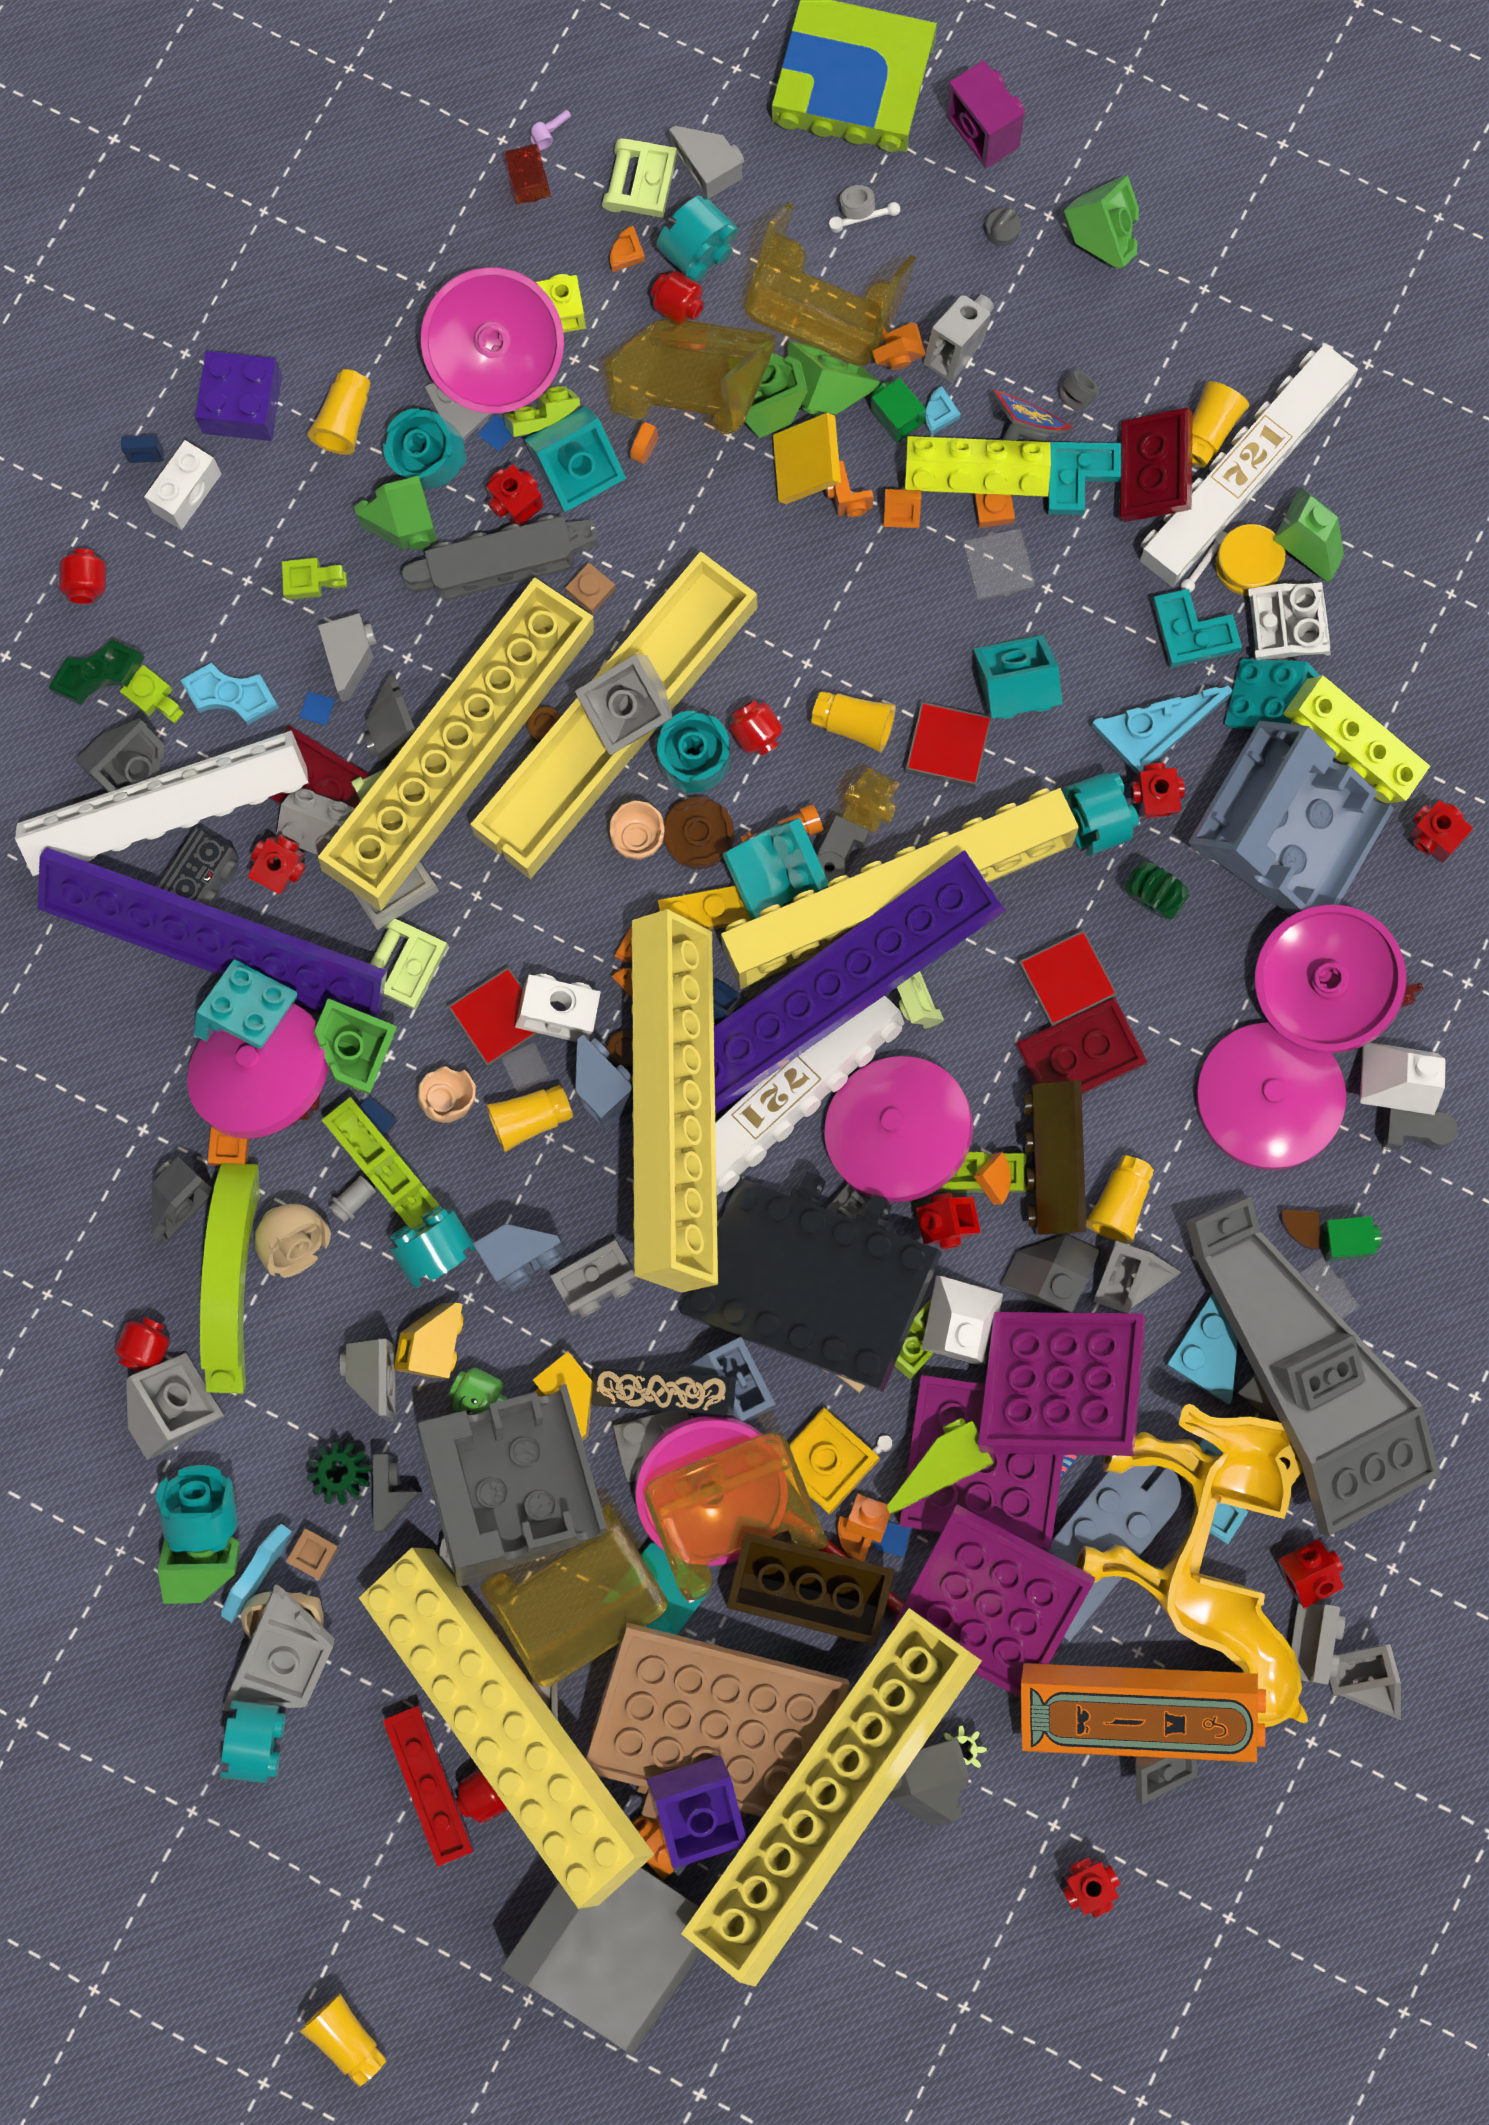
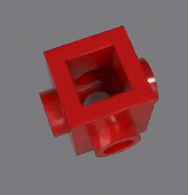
(514, 495)
(1155, 804)
(1439, 830)
(265, 869)
(940, 1220)
(1312, 1573)
(1080, 1875)

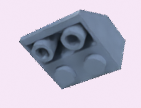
(600, 1086)
(517, 1252)
(734, 1360)

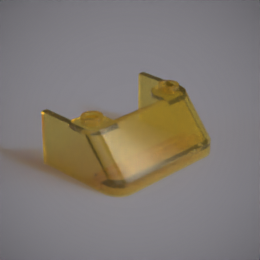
(816, 310)

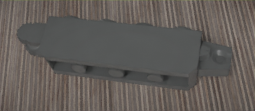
(500, 558)

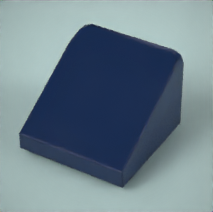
(725, 1001)

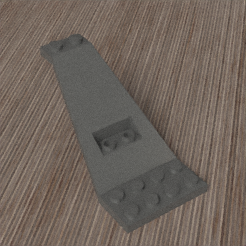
(1352, 1427)

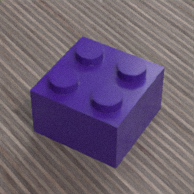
(238, 396)
(697, 1811)

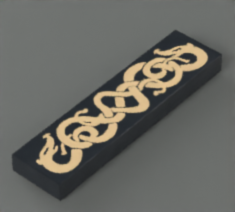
(664, 1391)

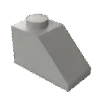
(707, 159)
(348, 651)

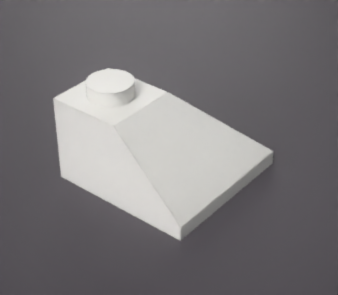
(1401, 1078)
(961, 1321)

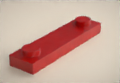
(428, 1786)

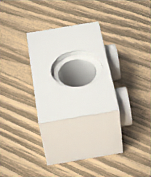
(183, 485)
(540, 1017)

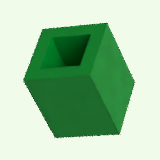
(897, 409)
(1350, 1238)

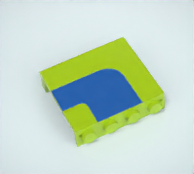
(853, 73)

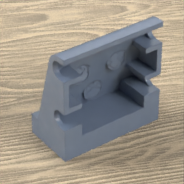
(1291, 819)

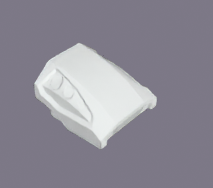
(1287, 620)

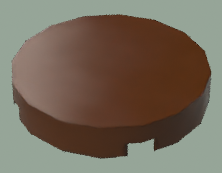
(698, 832)

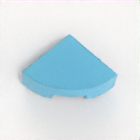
(940, 412)

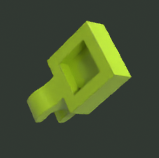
(305, 577)
(150, 693)

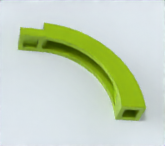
(224, 1276)

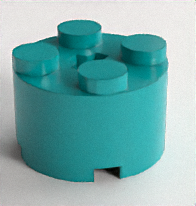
(698, 238)
(443, 449)
(703, 734)
(1101, 812)
(431, 1246)
(197, 1509)
(251, 1742)

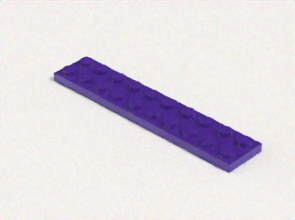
(203, 934)
(850, 975)

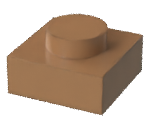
(590, 588)
(312, 1554)

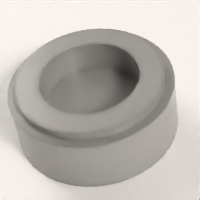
(857, 202)

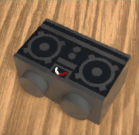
(201, 869)

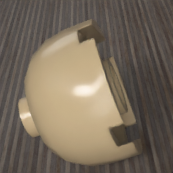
(290, 1238)

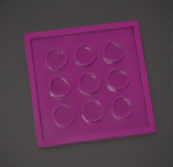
(1063, 1383)
(1012, 1493)
(997, 1596)

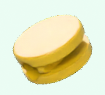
(1249, 559)

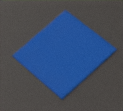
(495, 433)
(317, 708)
(894, 1539)

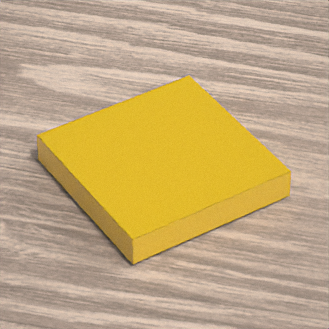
(806, 458)
(831, 1460)

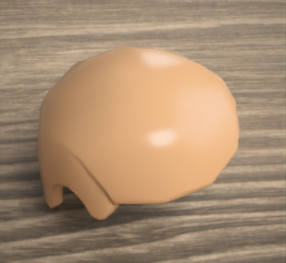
(637, 830)
(446, 1094)

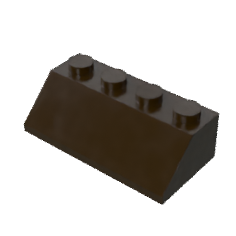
(1056, 1158)
(810, 1589)

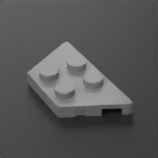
(281, 1656)

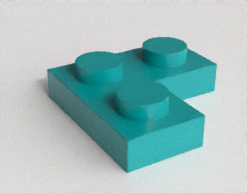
(1073, 466)
(1190, 640)

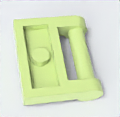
(650, 182)
(415, 964)
(917, 1002)

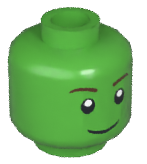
(475, 1391)

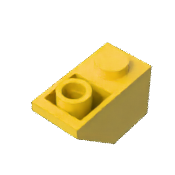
(429, 1343)
(579, 1386)

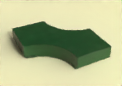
(110, 666)

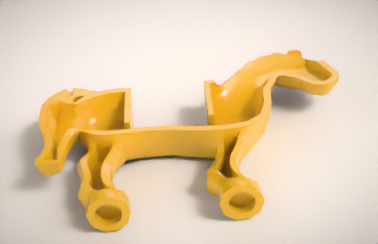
(1203, 1606)

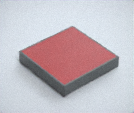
(948, 744)
(1067, 978)
(490, 1017)

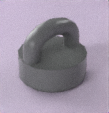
(1003, 226)
(1081, 388)

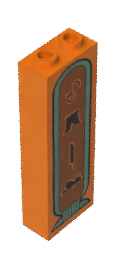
(1142, 1712)

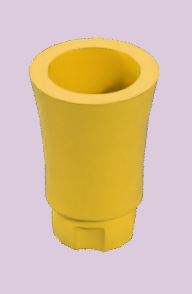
(341, 413)
(1213, 420)
(854, 718)
(528, 1115)
(1121, 1200)
(344, 2040)

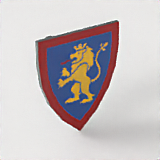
(1028, 419)

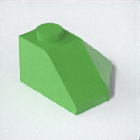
(1104, 221)
(830, 381)
(777, 396)
(399, 514)
(1312, 534)
(353, 1044)
(195, 1575)

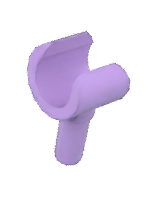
(541, 131)

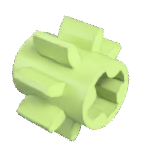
(973, 1748)

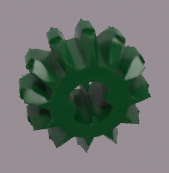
(1157, 890)
(349, 1480)

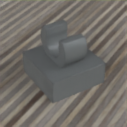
(850, 1203)

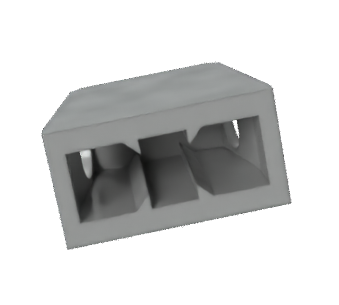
(958, 335)

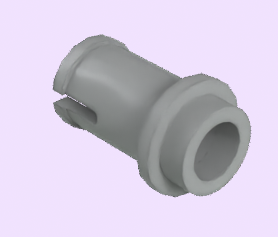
(351, 1199)

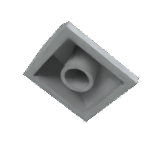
(626, 702)
(371, 1374)
(168, 1406)

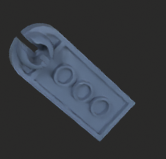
(1116, 1514)

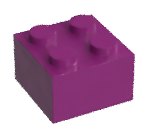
(985, 113)

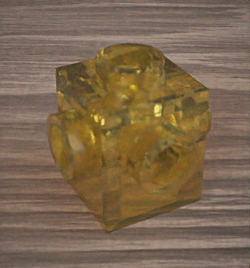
(871, 800)

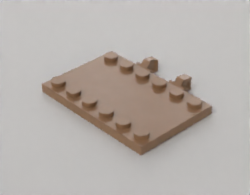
(693, 1701)

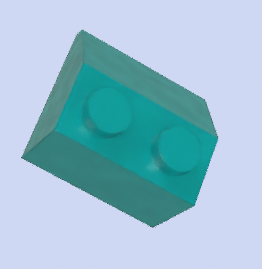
(575, 458)
(1018, 677)

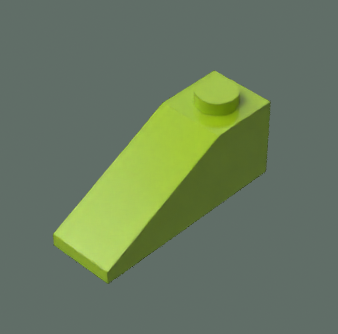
(946, 1462)

